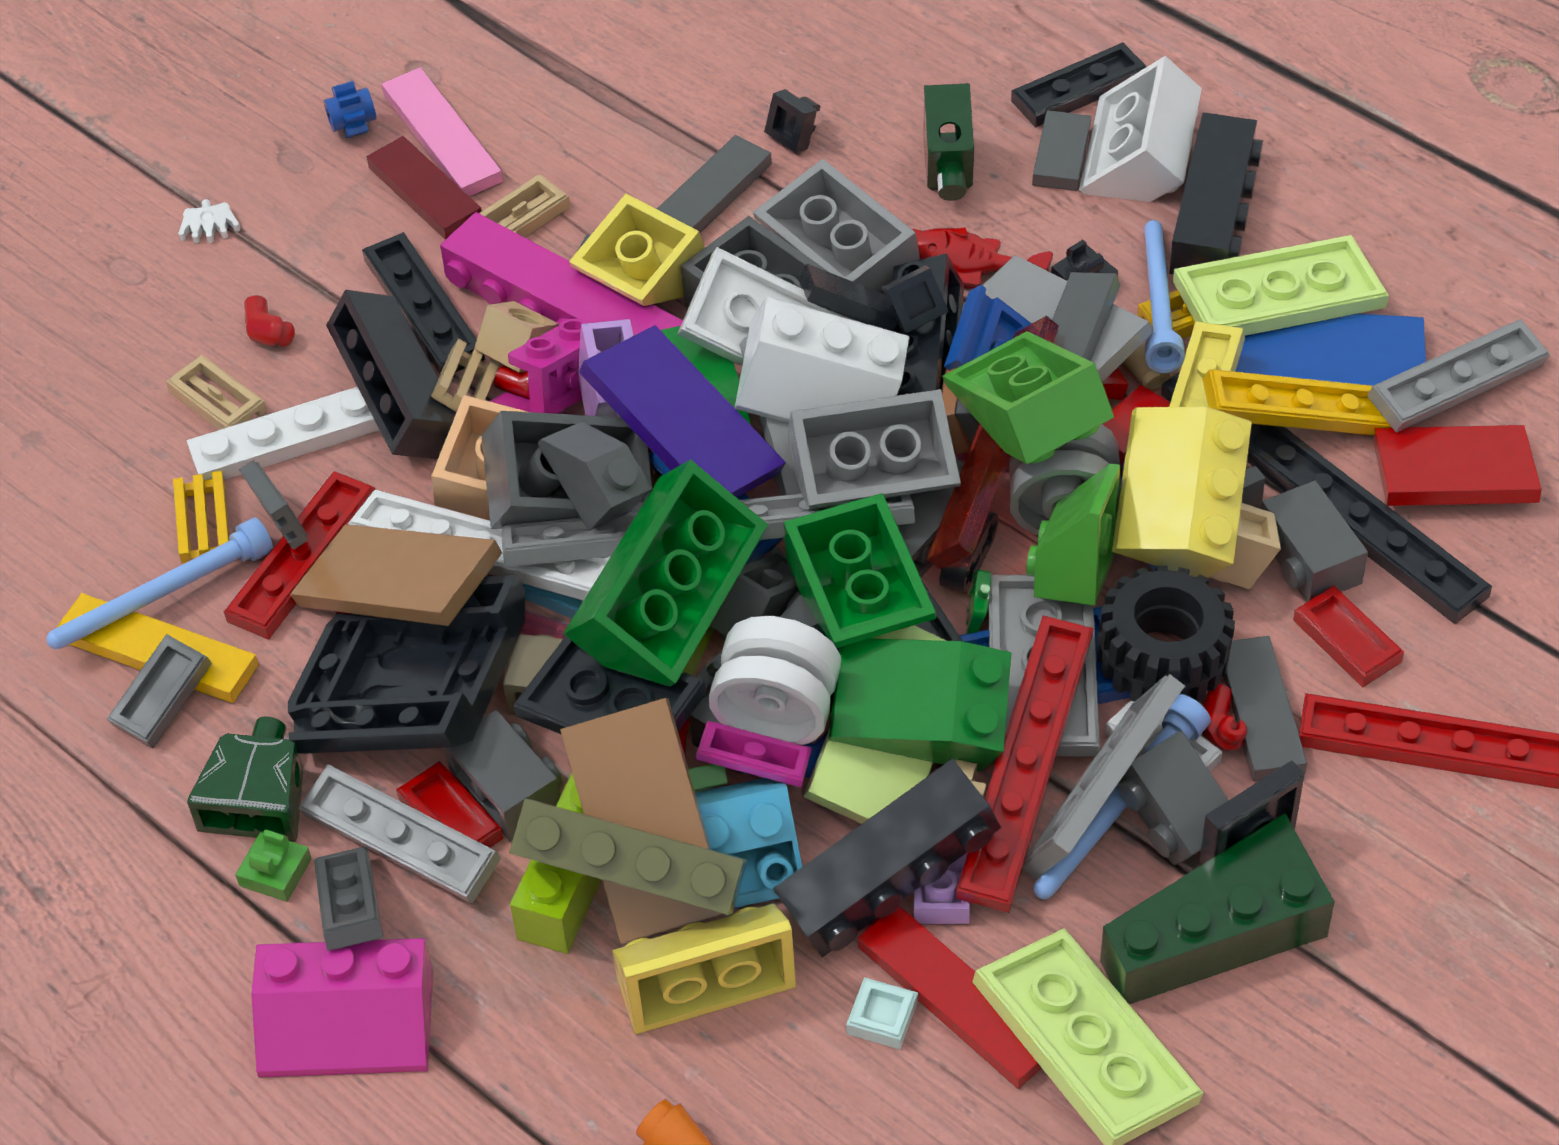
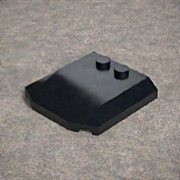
(406, 681)

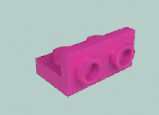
(552, 367)

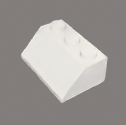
(1142, 135)
(815, 360)

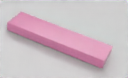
(442, 132)

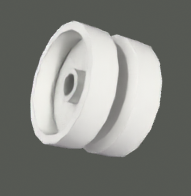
(775, 679)

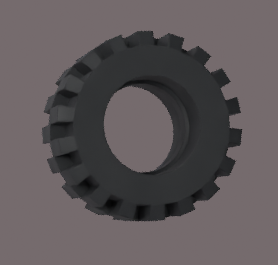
(1168, 604)

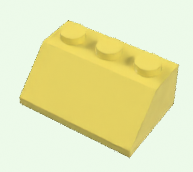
(1182, 488)
(706, 967)

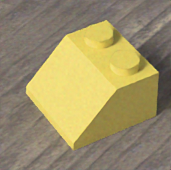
(639, 252)

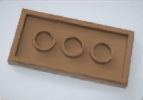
(397, 574)
(637, 776)

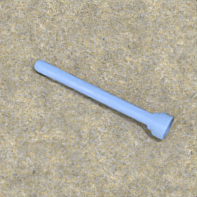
(1164, 347)
(248, 542)
(1183, 715)

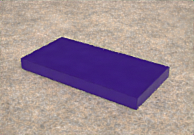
(680, 411)

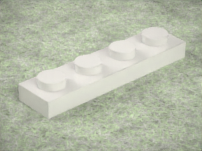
(283, 434)

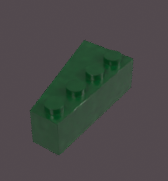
(1220, 916)

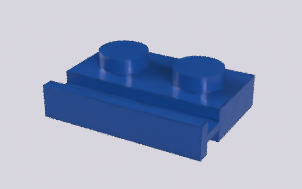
(982, 327)

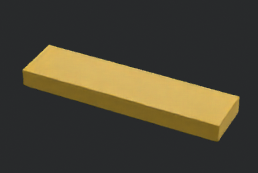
(1293, 402)
(137, 636)

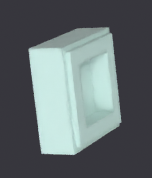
(882, 1013)

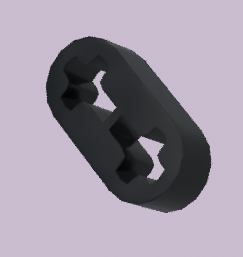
(959, 574)

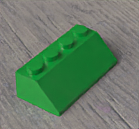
(667, 577)

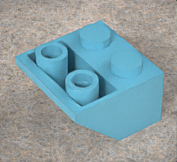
(756, 825)

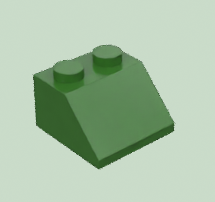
(1077, 542)

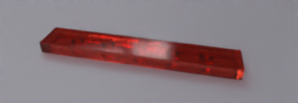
(979, 483)

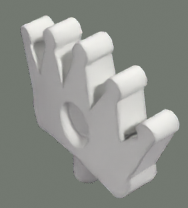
(207, 220)

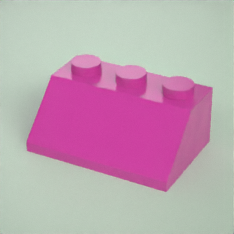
(342, 1008)

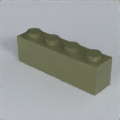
(628, 856)

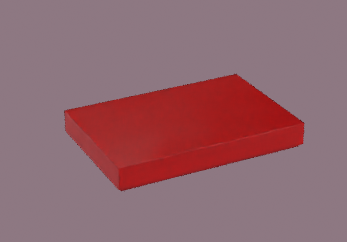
(1456, 465)

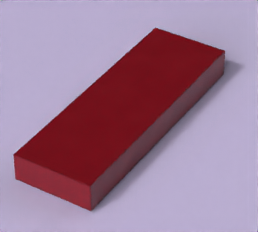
(422, 186)

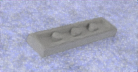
(1458, 375)
(400, 833)

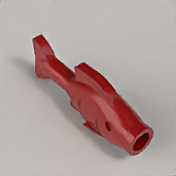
(970, 253)

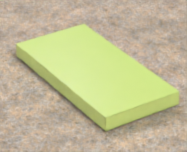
(1282, 286)
(865, 780)
(1087, 1038)

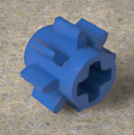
(350, 109)

